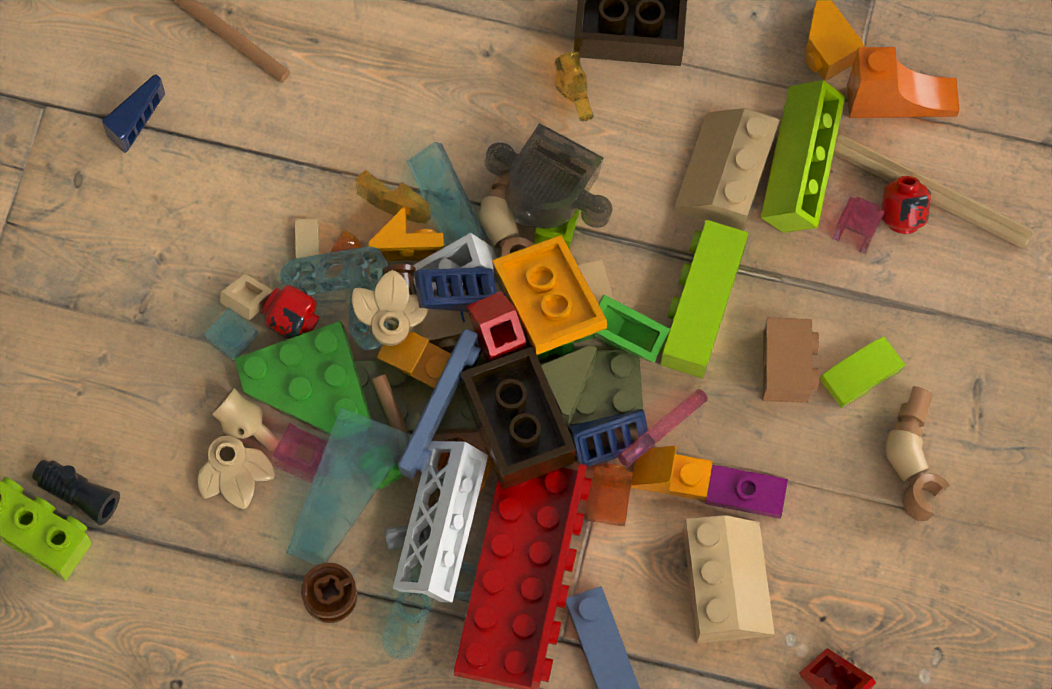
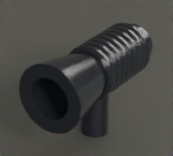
(75, 489)

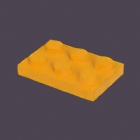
(549, 294)

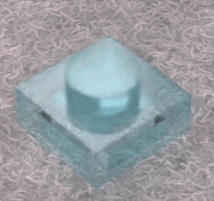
(231, 334)

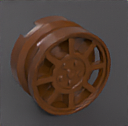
(329, 592)

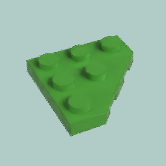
(306, 377)

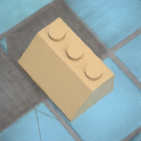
(727, 166)
(727, 579)

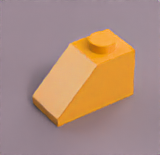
(830, 41)

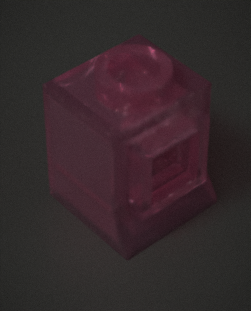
(859, 217)
(286, 448)

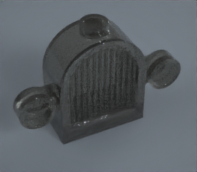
(550, 180)

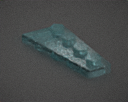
(348, 476)

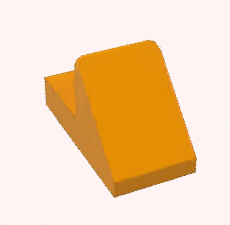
(399, 246)
(416, 358)
(672, 474)

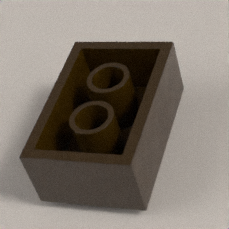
(631, 30)
(517, 417)

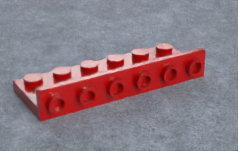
(522, 580)

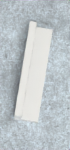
(448, 519)

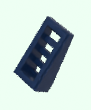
(131, 115)
(477, 282)
(607, 424)

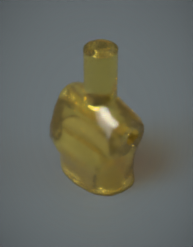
(573, 83)

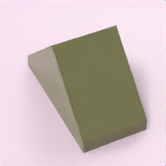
(568, 378)

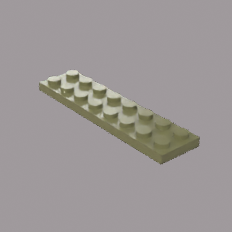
(609, 391)

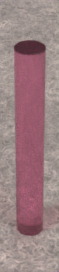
(662, 428)

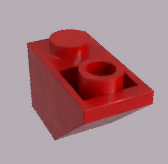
(496, 327)

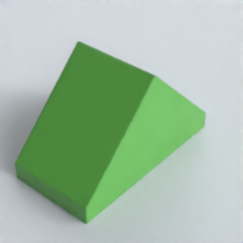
(631, 330)

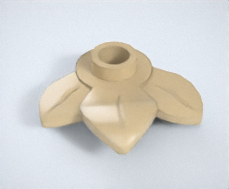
(388, 302)
(233, 477)

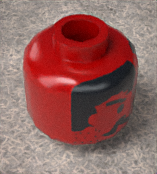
(906, 205)
(290, 312)

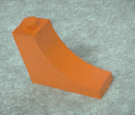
(887, 89)

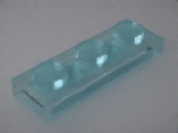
(444, 194)

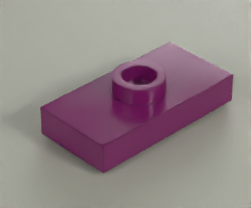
(746, 491)

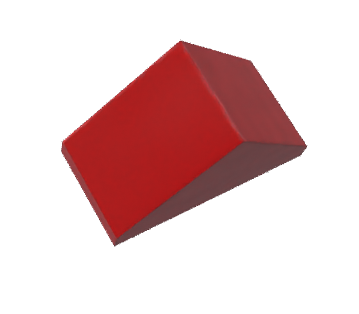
(835, 672)

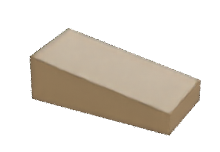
(306, 237)

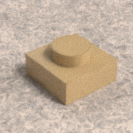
(245, 296)

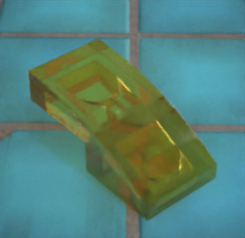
(392, 202)

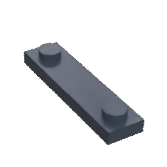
(416, 452)
(601, 640)

